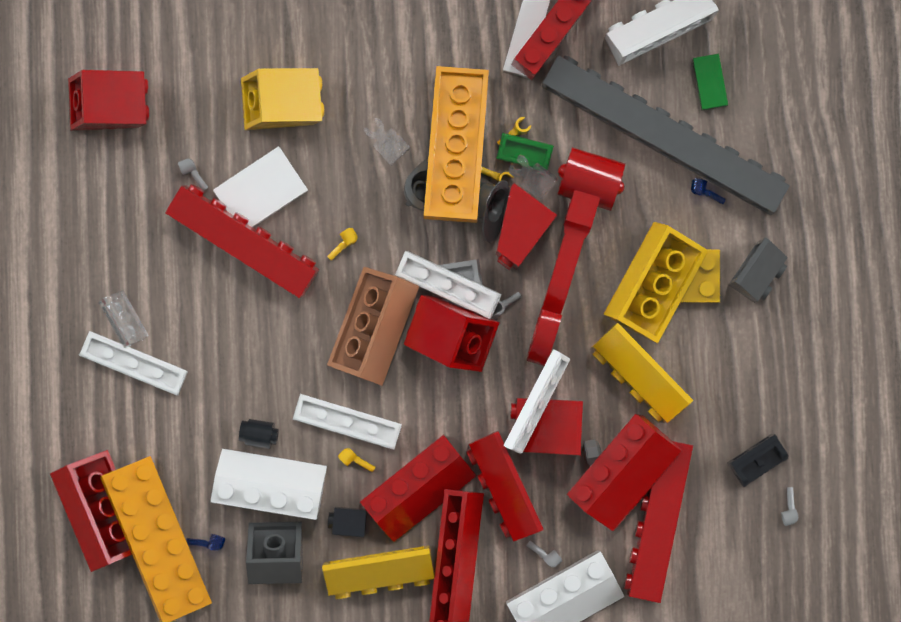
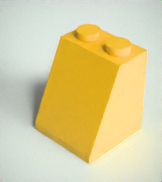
(282, 98)

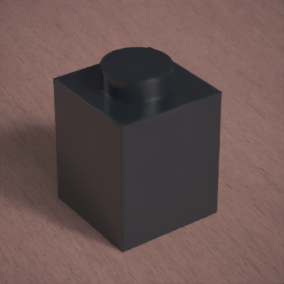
(348, 521)

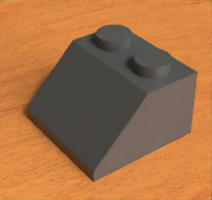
(759, 270)
(274, 553)

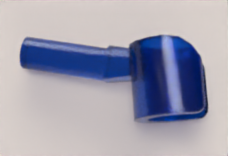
(699, 188)
(215, 543)

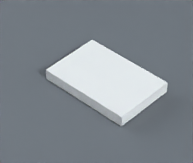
(261, 188)

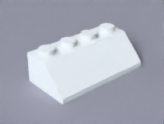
(657, 27)
(269, 484)
(569, 594)

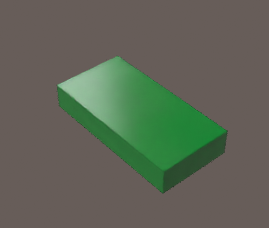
(710, 82)
(534, 151)

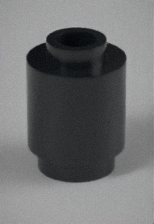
(258, 433)

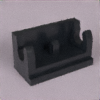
(758, 459)

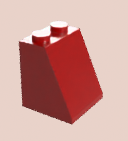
(107, 100)
(522, 227)
(451, 334)
(558, 428)

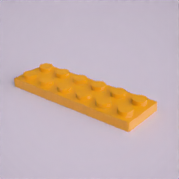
(456, 144)
(156, 540)

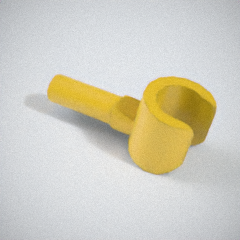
(516, 130)
(495, 175)
(349, 237)
(348, 456)

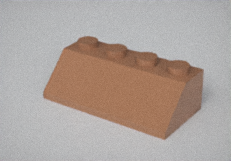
(373, 325)

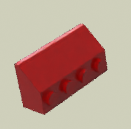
(624, 472)
(505, 486)
(417, 488)
(91, 510)

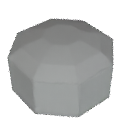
(592, 451)

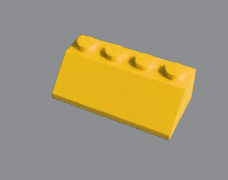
(656, 281)
(641, 374)
(377, 571)

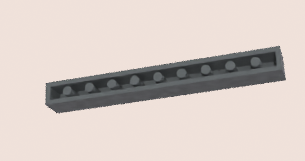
(665, 135)

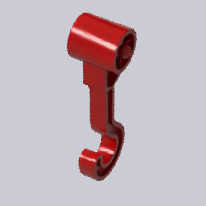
(589, 183)

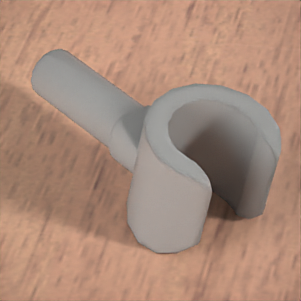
(188, 166)
(500, 308)
(790, 516)
(551, 559)

